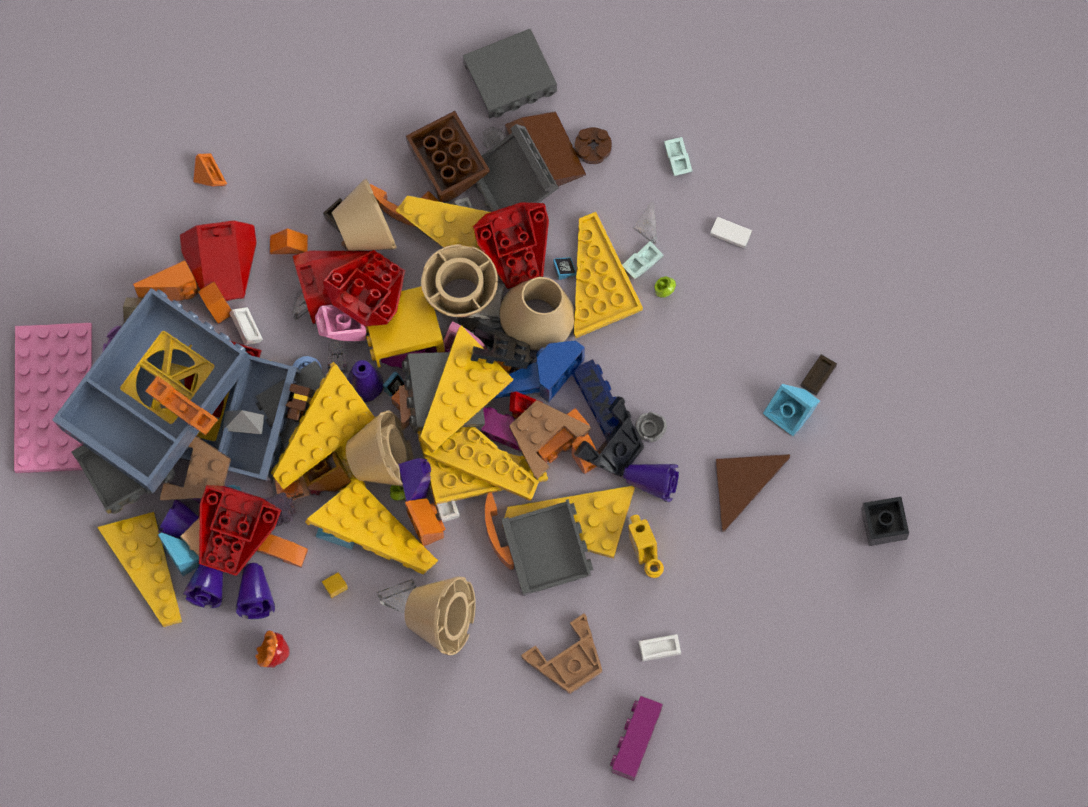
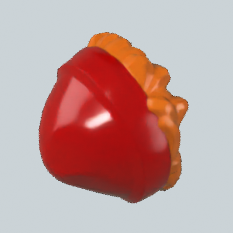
(273, 650)

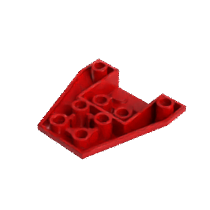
(515, 241)
(220, 255)
(313, 269)
(366, 288)
(232, 527)

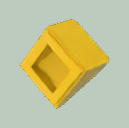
(335, 585)

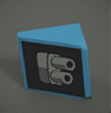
(564, 268)
(392, 384)

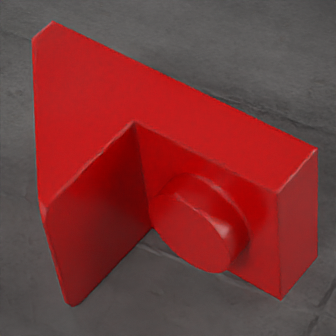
(519, 403)

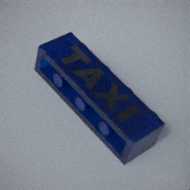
(597, 394)

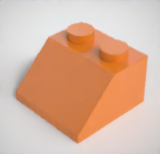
(424, 521)

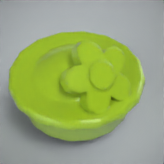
(664, 286)
(397, 493)

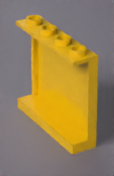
(409, 330)

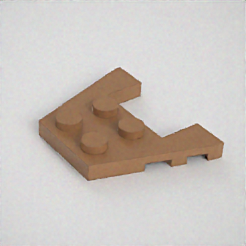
(537, 427)
(205, 468)
(572, 666)

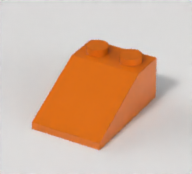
(174, 281)

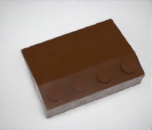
(552, 145)
(447, 156)

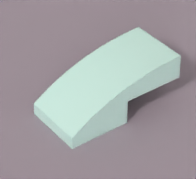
(677, 156)
(643, 260)

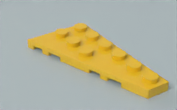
(479, 457)
(143, 557)

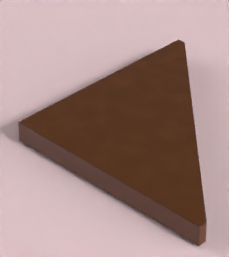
(742, 481)

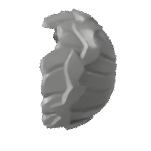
(651, 426)

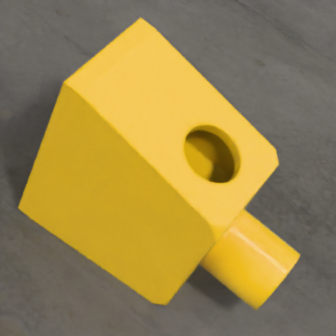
(642, 539)

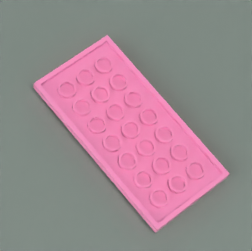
(47, 371)

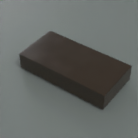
(818, 374)

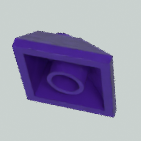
(415, 478)

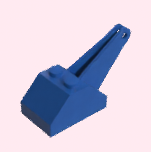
(549, 371)

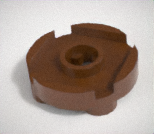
(596, 135)

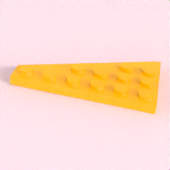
(442, 221)
(601, 282)
(462, 391)
(330, 421)
(452, 485)
(599, 514)
(363, 520)

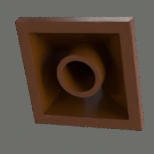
(327, 475)

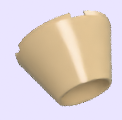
(363, 221)
(459, 263)
(535, 327)
(378, 450)
(442, 613)

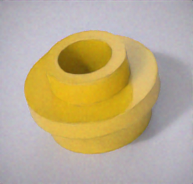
(654, 562)

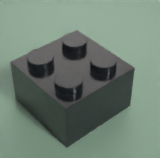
(885, 521)

